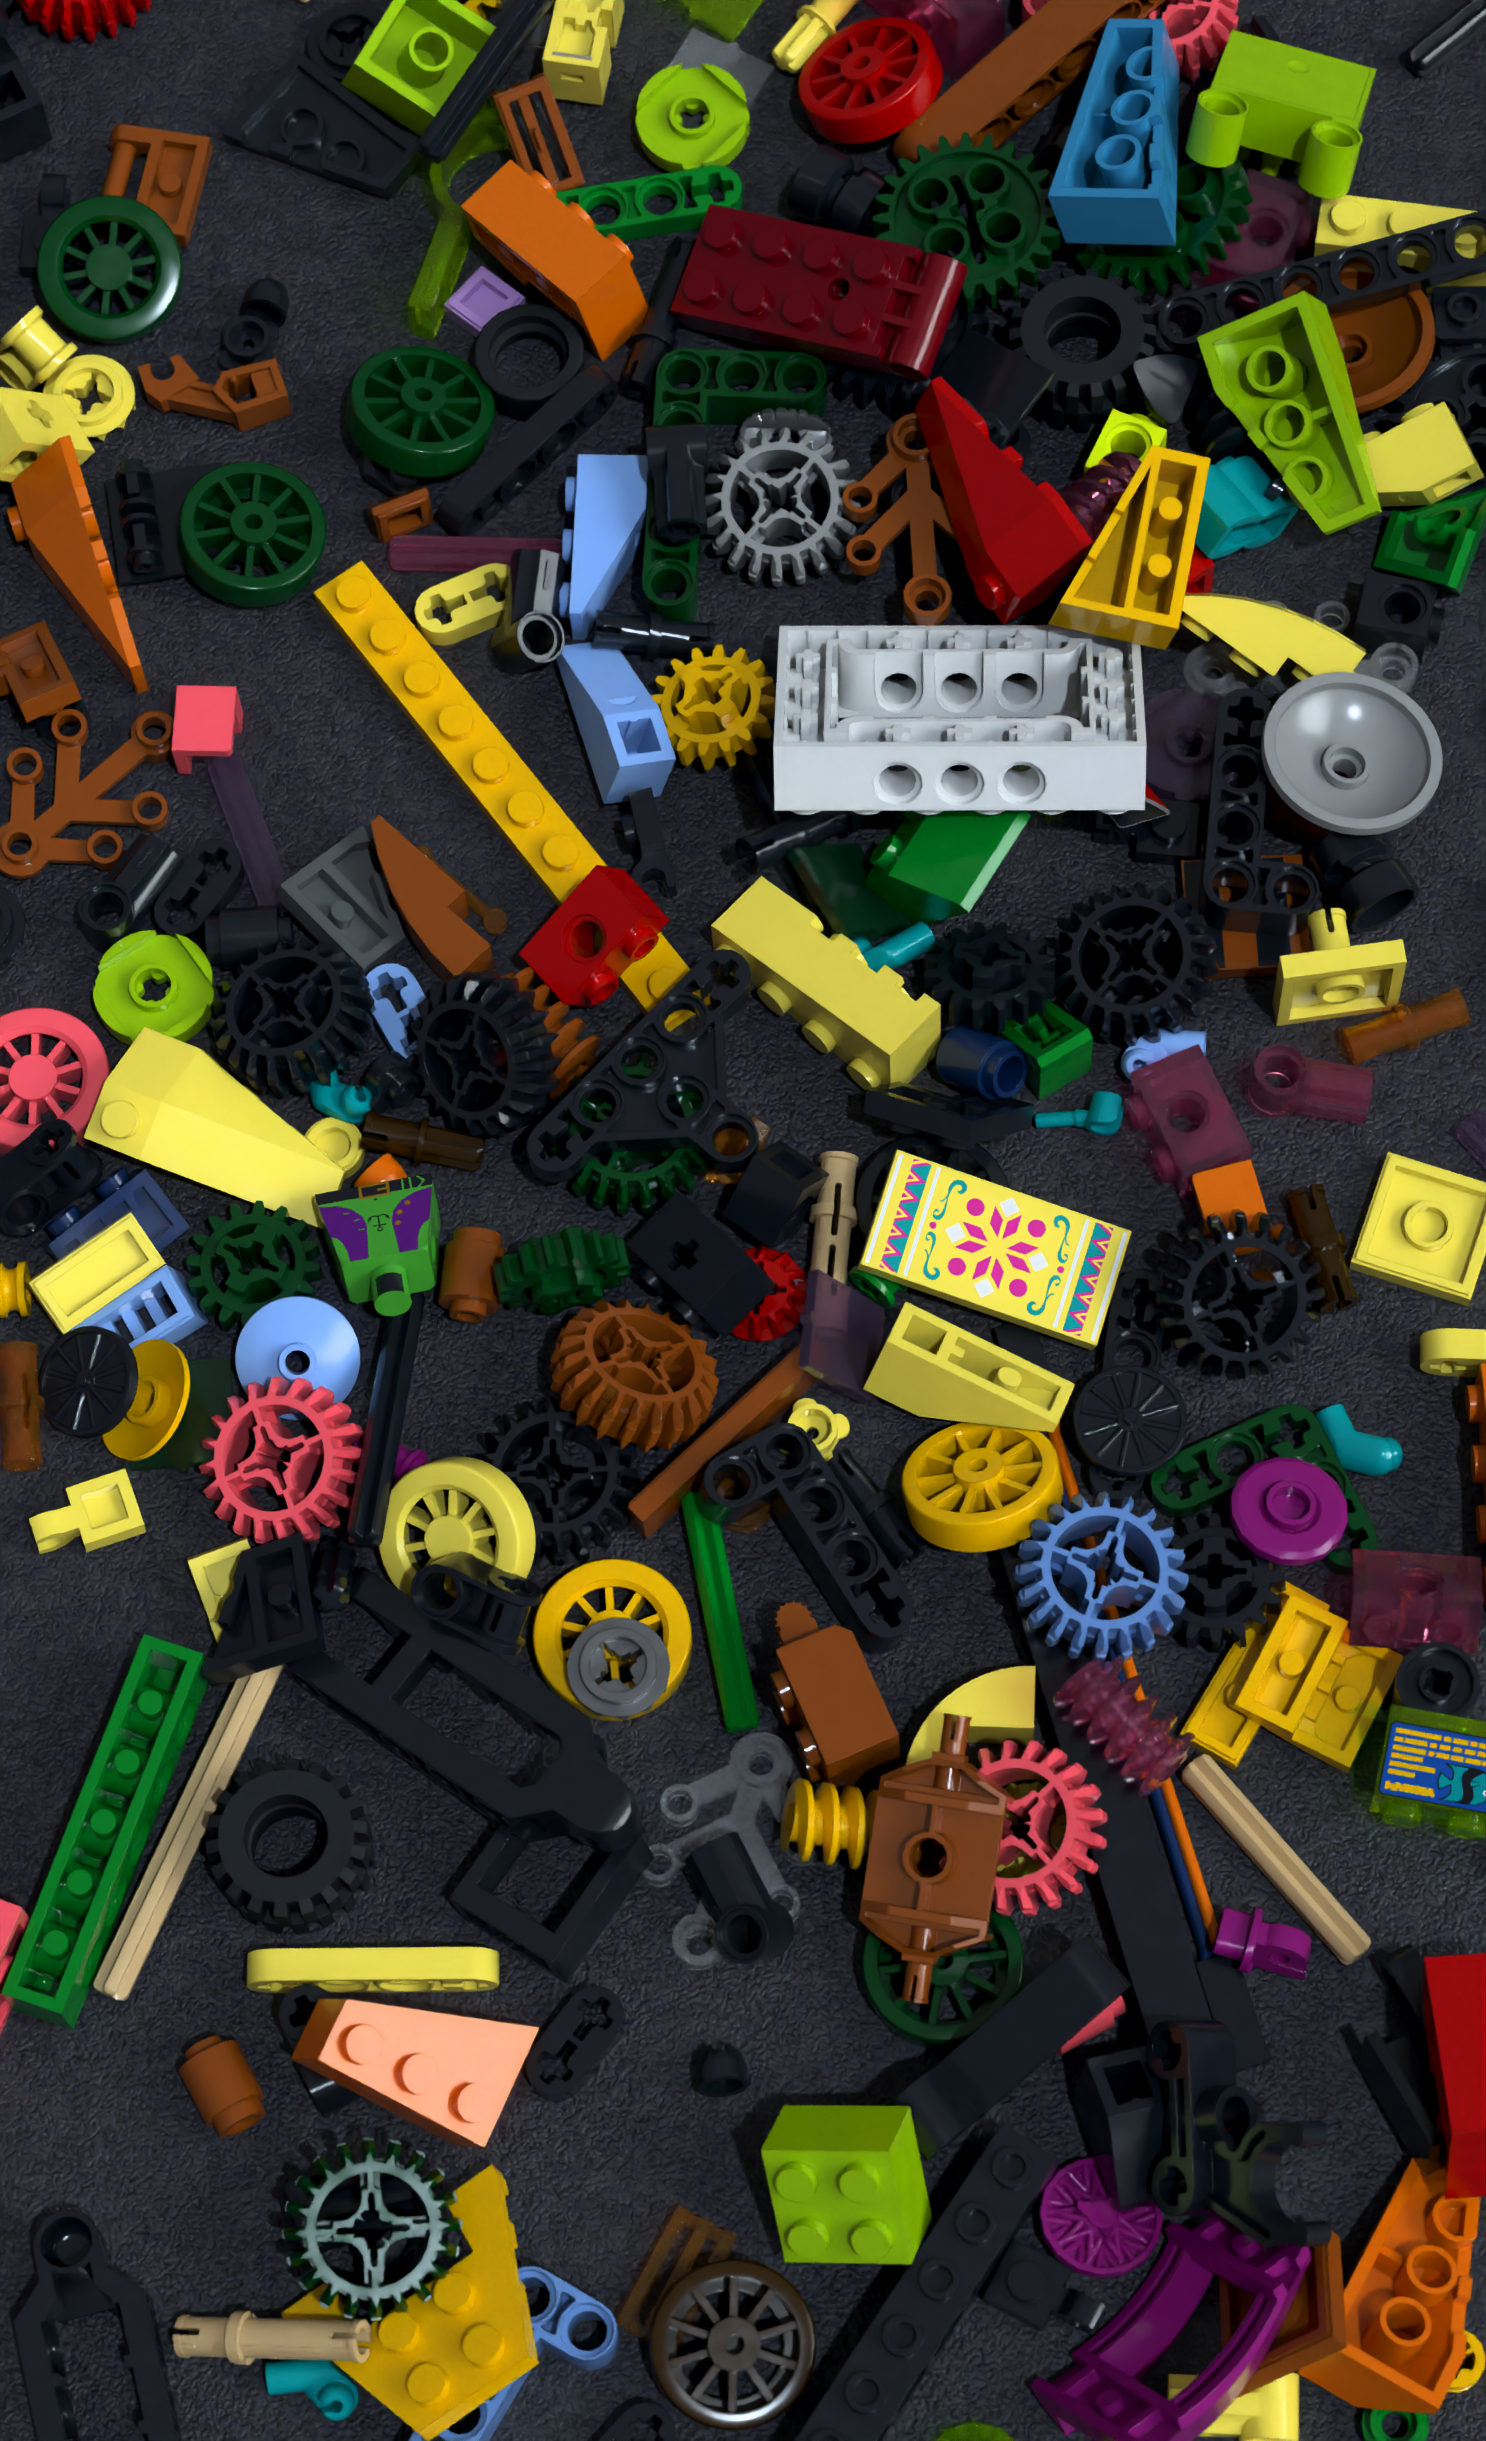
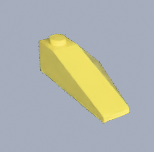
(196, 1120)

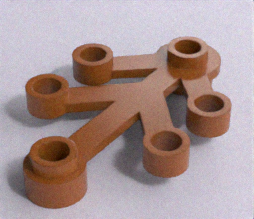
(916, 507)
(80, 800)

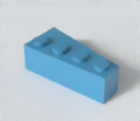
(1123, 145)

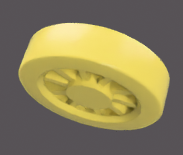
(453, 1524)

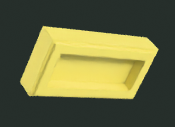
(95, 1273)

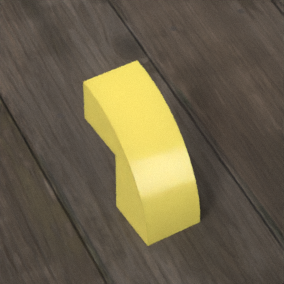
(999, 1708)

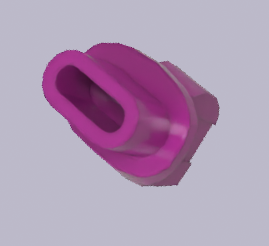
(1261, 1944)

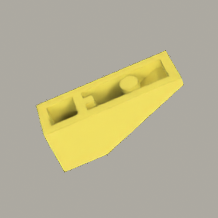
(963, 1378)

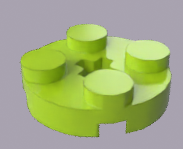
(692, 90)
(163, 959)

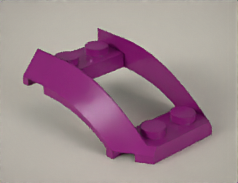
(1103, 2388)

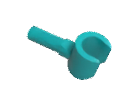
(1101, 1119)

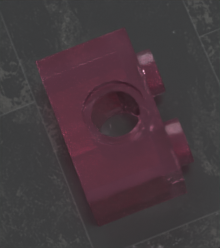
(1277, 215)
(1189, 1088)
(1414, 1600)

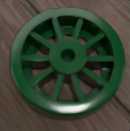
(110, 270)
(422, 398)
(251, 533)
(947, 1979)

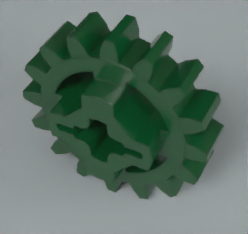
(247, 1243)
(561, 1270)

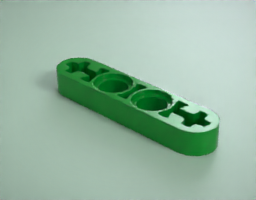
(631, 196)

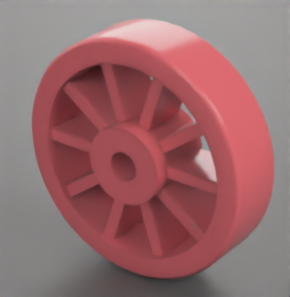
(40, 1082)

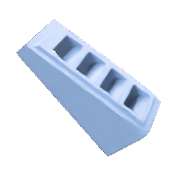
(148, 1294)

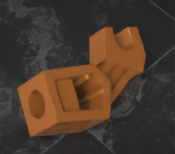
(189, 395)

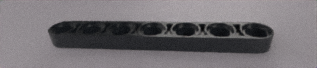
(1325, 274)

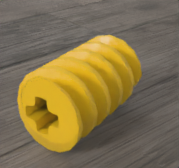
(828, 1821)

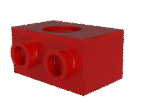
(564, 945)

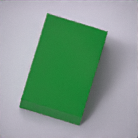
(1054, 1046)

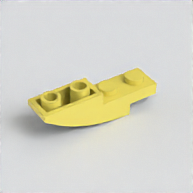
(1269, 634)

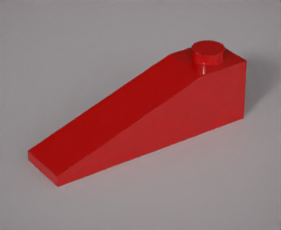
(1011, 533)

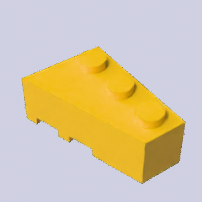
(1143, 557)

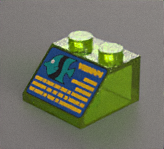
(1432, 1772)

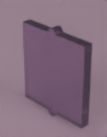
(840, 1335)

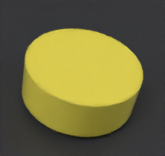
(338, 1141)

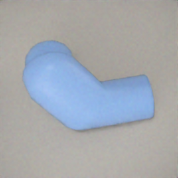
(1146, 1053)

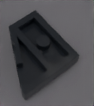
(268, 1613)

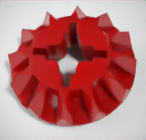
(779, 1311)

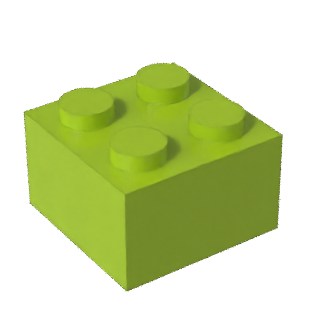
(417, 58)
(847, 2184)

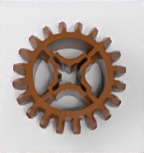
(633, 1375)

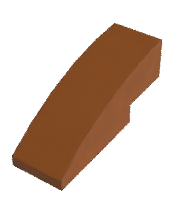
(429, 907)

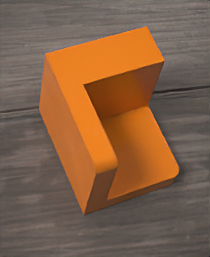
(1229, 1189)

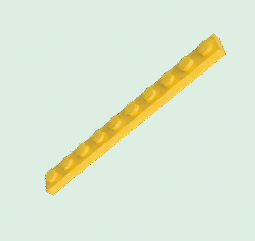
(482, 761)

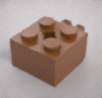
(834, 1701)

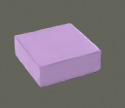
(481, 300)

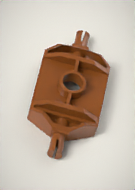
(966, 1815)

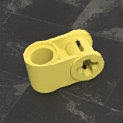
(32, 352)

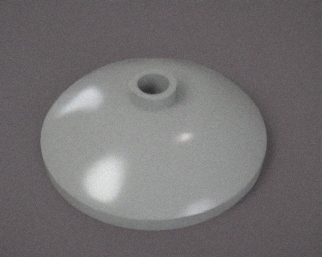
(1357, 729)

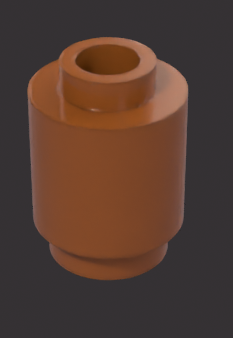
(468, 1274)
(223, 2086)

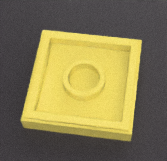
(1424, 1230)

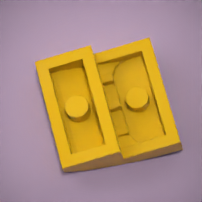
(1316, 1685)

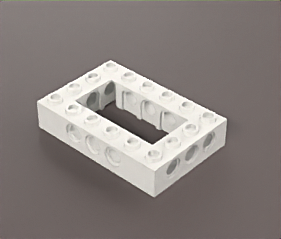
(950, 722)

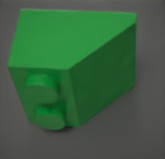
(941, 861)

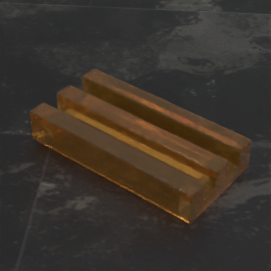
(702, 2230)

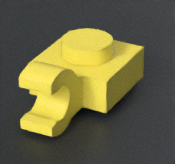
(99, 1512)

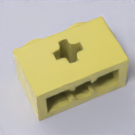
(31, 425)

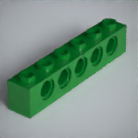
(107, 1833)

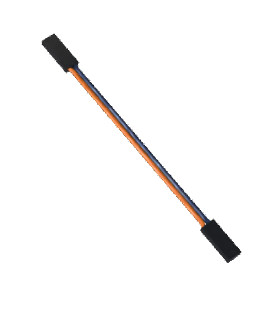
(1220, 1980)

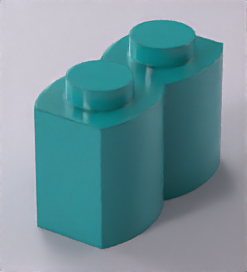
(1237, 510)

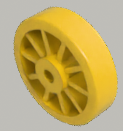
(980, 1486)
(610, 1573)

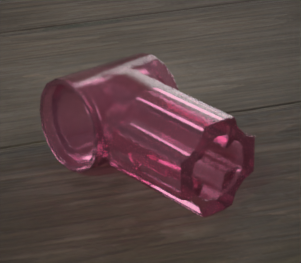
(1316, 1086)

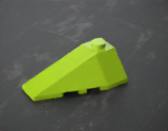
(1296, 401)

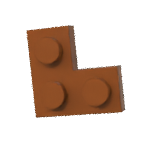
(35, 672)

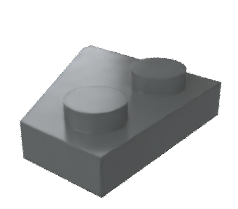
(346, 902)

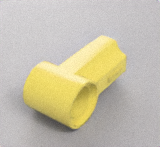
(1260, 2415)

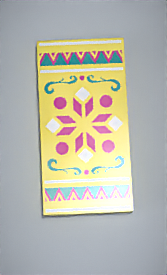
(994, 1250)

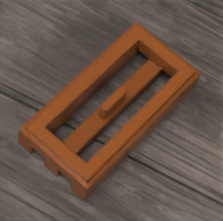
(520, 92)

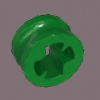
(875, 1287)

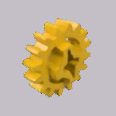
(715, 705)

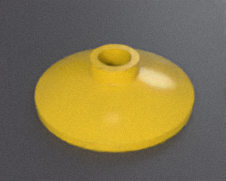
(157, 1403)

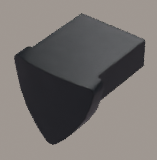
(1163, 385)

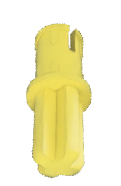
(813, 26)

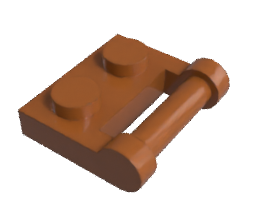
(170, 178)

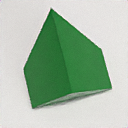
(1435, 541)

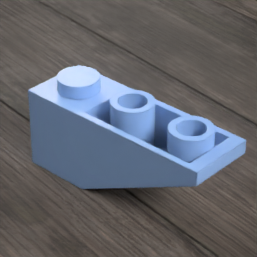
(607, 532)
(616, 722)

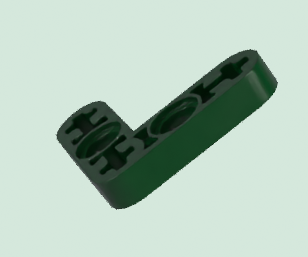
(1314, 1449)

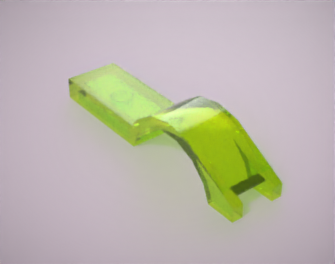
(453, 231)

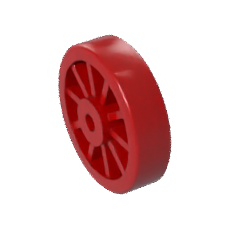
(870, 80)

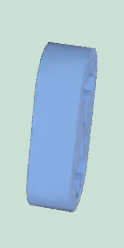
(389, 1022)

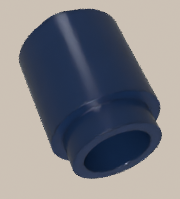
(981, 1063)

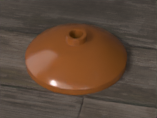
(1387, 337)

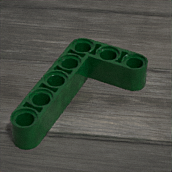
(716, 403)

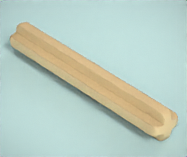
(1276, 1859)

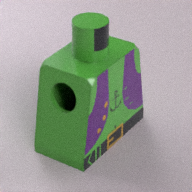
(383, 1240)

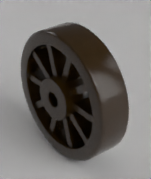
(732, 2344)

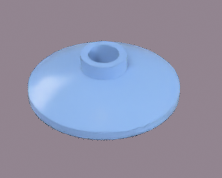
(304, 1326)

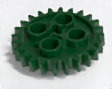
(1015, 210)
(1206, 217)

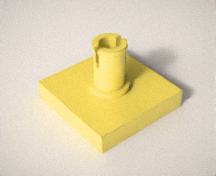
(1336, 976)

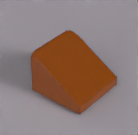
(401, 514)

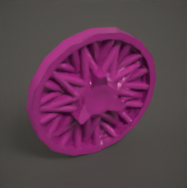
(1288, 1511)
(1087, 2230)

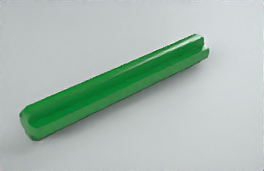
(721, 1619)

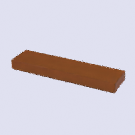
(743, 1420)

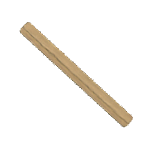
(184, 1834)

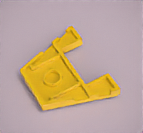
(461, 2341)

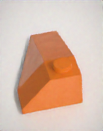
(68, 547)
(1406, 2302)

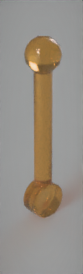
(493, 919)

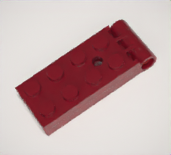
(819, 292)

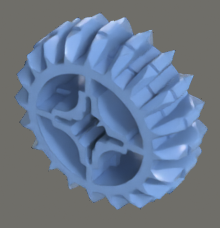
(1124, 1583)

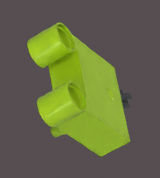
(1286, 107)

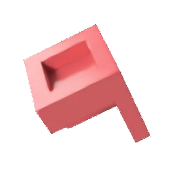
(204, 723)

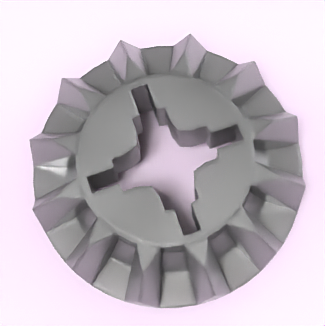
(624, 1640)

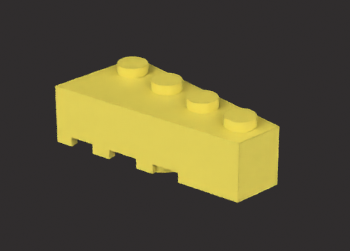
(830, 988)

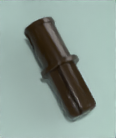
(422, 1142)

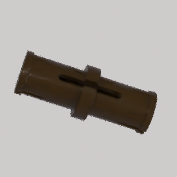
(1326, 1246)

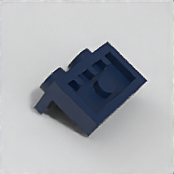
(118, 1194)

